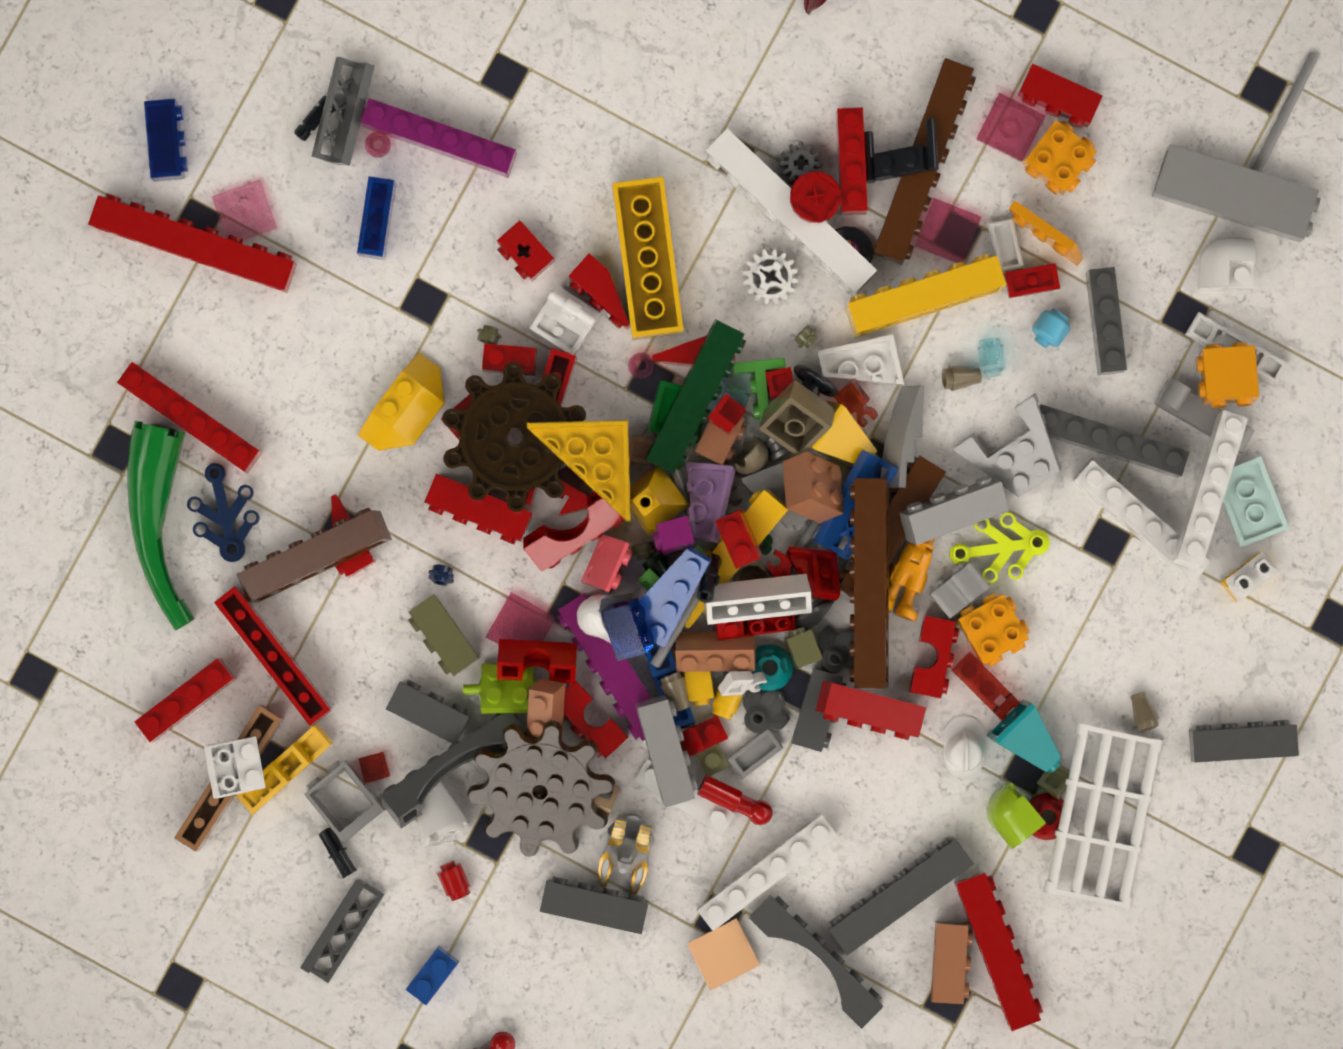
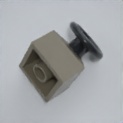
(798, 414)

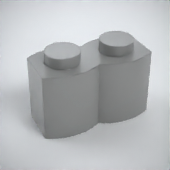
(958, 590)

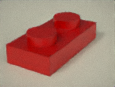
(1032, 280)

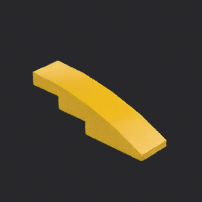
(287, 767)

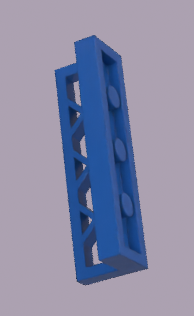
(833, 530)

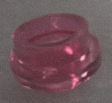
(377, 136)
(641, 374)

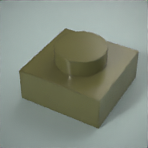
(712, 760)
(1054, 782)

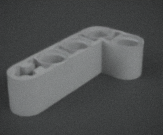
(1189, 408)

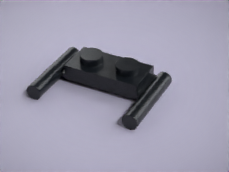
(901, 161)

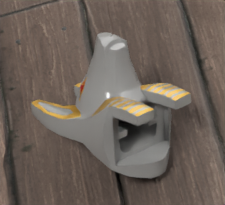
(627, 850)

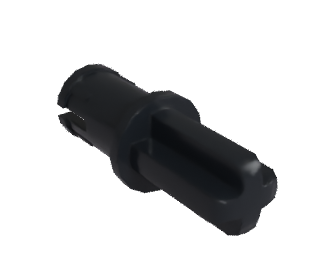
(337, 852)

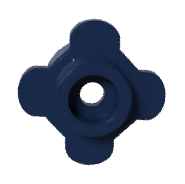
(441, 575)

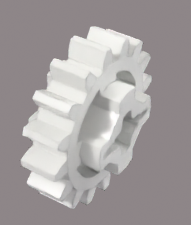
(780, 284)

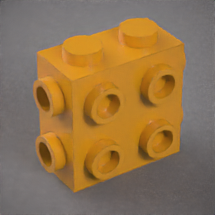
(1060, 158)
(1228, 375)
(993, 628)

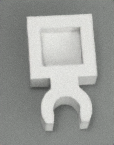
(738, 682)

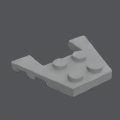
(1024, 460)

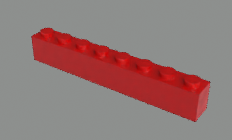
(192, 243)

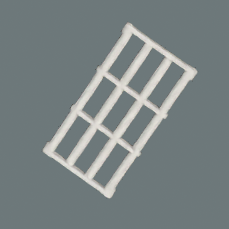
(1110, 843)

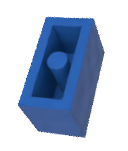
(432, 975)

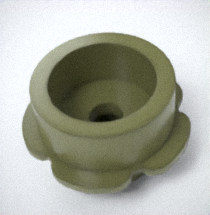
(488, 335)
(806, 337)
(643, 550)

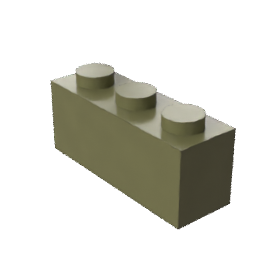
(442, 636)
(802, 648)

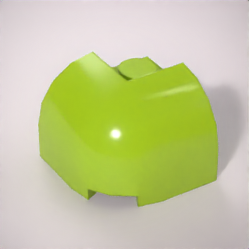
(1012, 815)

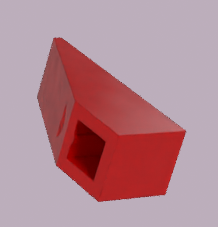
(597, 283)
(754, 627)

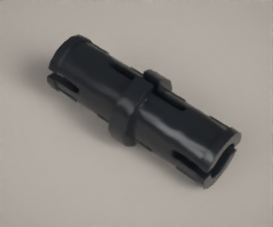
(709, 580)

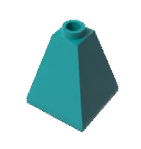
(1027, 737)

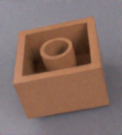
(813, 487)

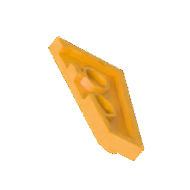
(1046, 233)

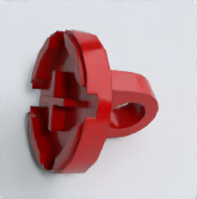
(815, 197)

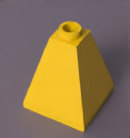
(844, 438)
(664, 498)

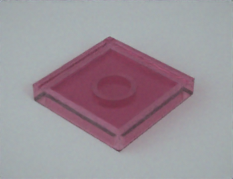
(1010, 127)
(245, 211)
(947, 231)
(520, 621)

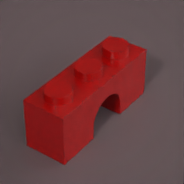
(941, 635)
(555, 657)
(606, 737)

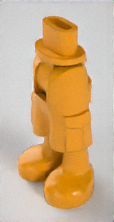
(911, 573)

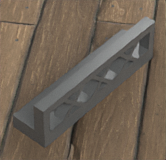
(351, 113)
(334, 924)

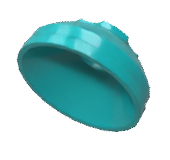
(784, 663)

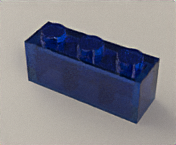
(165, 140)
(376, 218)

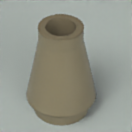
(960, 377)
(675, 690)
(1144, 714)

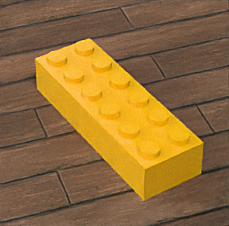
(648, 258)
(926, 296)

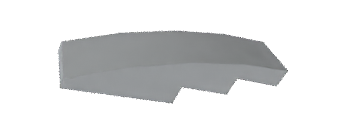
(903, 428)

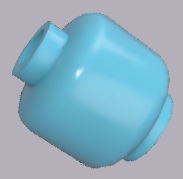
(1051, 328)

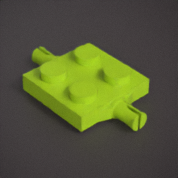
(501, 695)

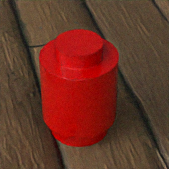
(454, 880)

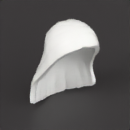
(590, 616)

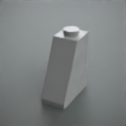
(774, 480)

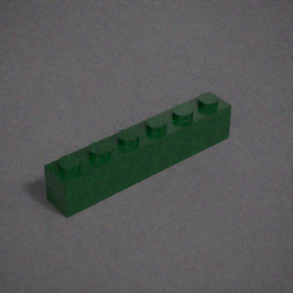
(694, 396)

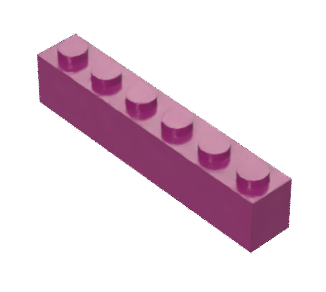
(438, 138)
(673, 536)
(617, 676)

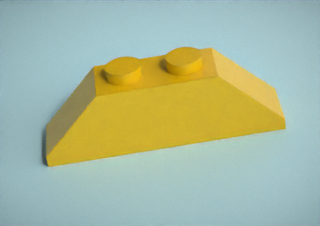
(406, 406)

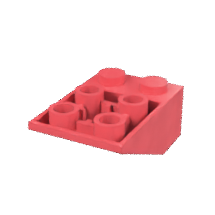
(606, 564)

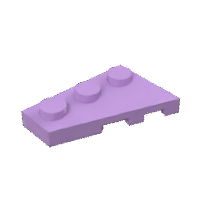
(709, 497)

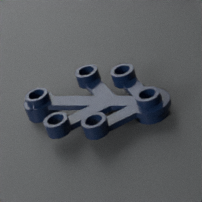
(224, 517)

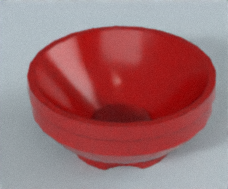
(1042, 802)

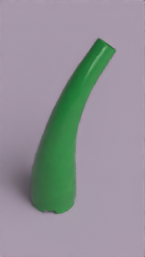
(150, 478)

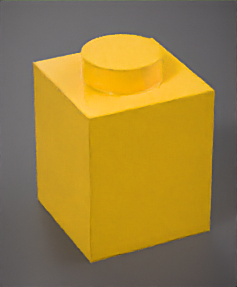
(699, 687)

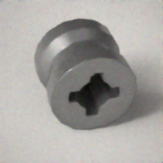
(776, 449)

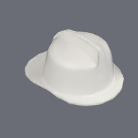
(964, 746)

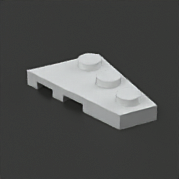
(864, 361)

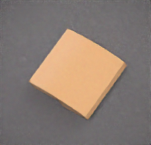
(723, 954)

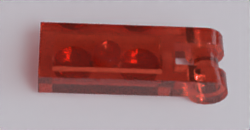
(984, 685)

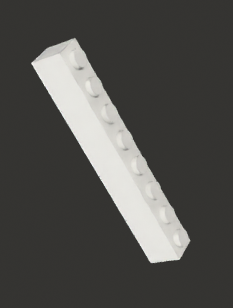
(773, 195)

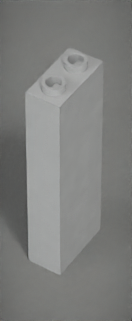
(1236, 193)

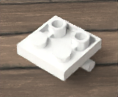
(565, 320)
(234, 767)

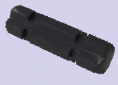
(311, 121)

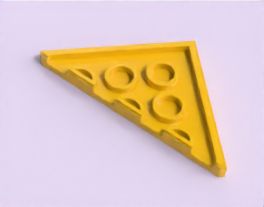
(595, 453)

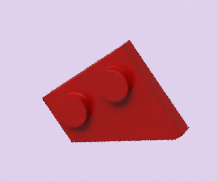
(820, 569)

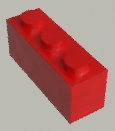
(1059, 96)

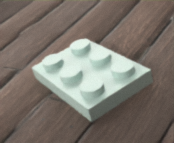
(1253, 504)

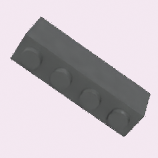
(1106, 321)
(1243, 743)
(594, 906)

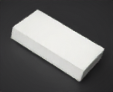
(1006, 244)

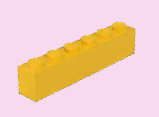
(762, 517)

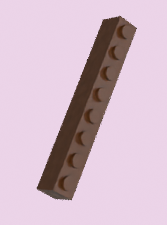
(913, 190)
(870, 583)

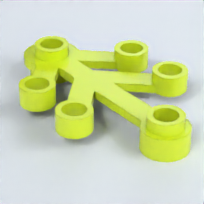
(1004, 547)

